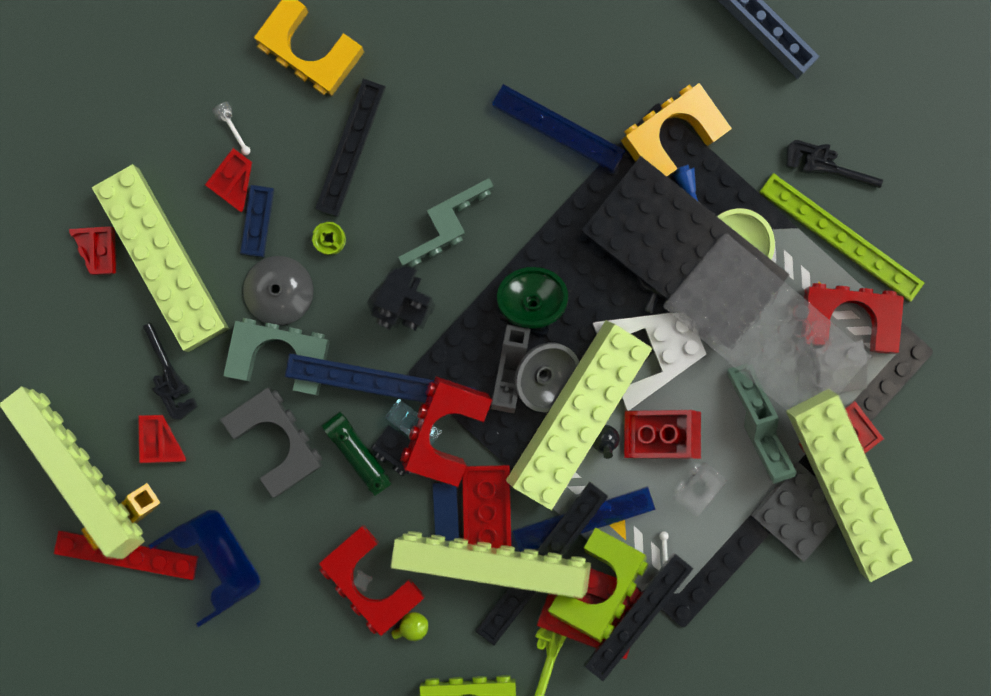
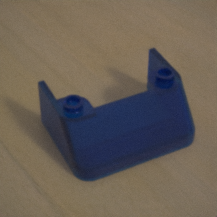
(223, 552)

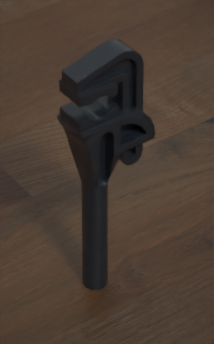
(822, 162)
(170, 383)

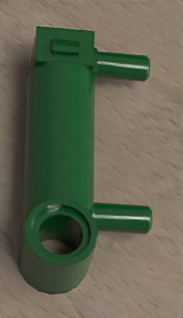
(356, 453)

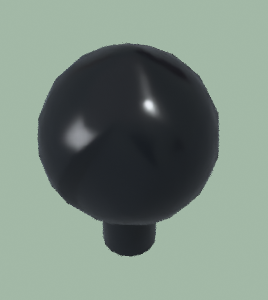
(607, 441)

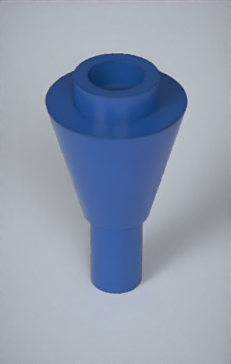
(686, 179)

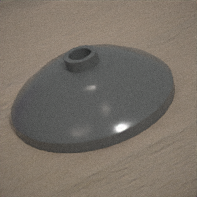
(294, 293)
(542, 391)

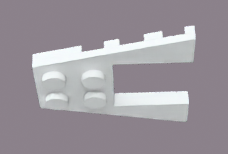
(672, 344)

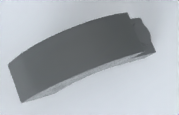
(513, 351)

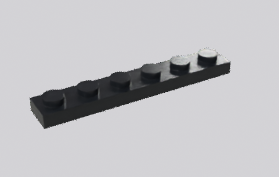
(350, 148)
(638, 616)

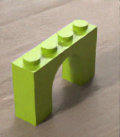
(597, 618)
(479, 686)

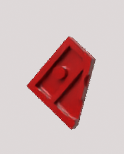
(232, 179)
(97, 248)
(157, 441)

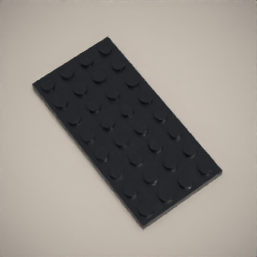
(660, 229)

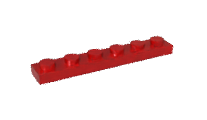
(142, 558)

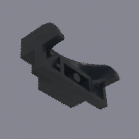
(400, 301)

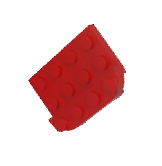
(599, 590)

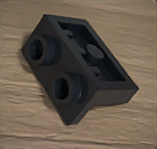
(390, 448)

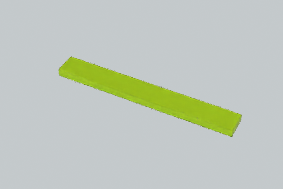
(841, 237)

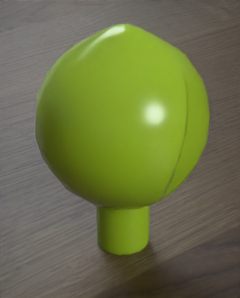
(412, 627)

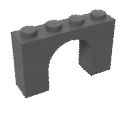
(301, 458)

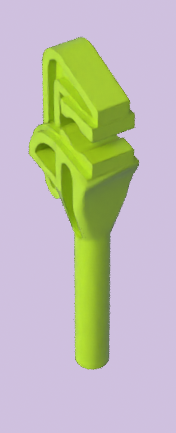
(553, 644)

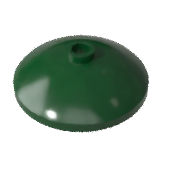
(528, 288)

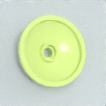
(752, 228)

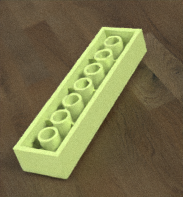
(160, 258)
(578, 414)
(73, 473)
(849, 485)
(491, 565)

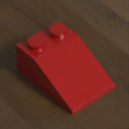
(662, 434)

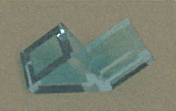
(405, 418)

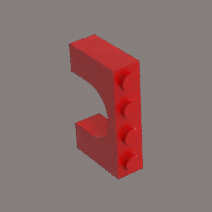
(884, 311)
(442, 399)
(378, 612)

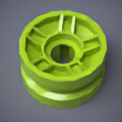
(322, 231)

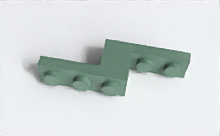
(447, 223)
(761, 427)

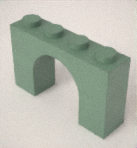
(249, 338)

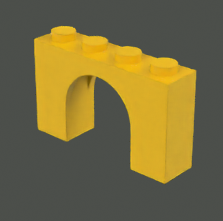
(325, 73)
(692, 106)

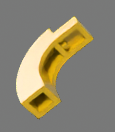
(139, 505)

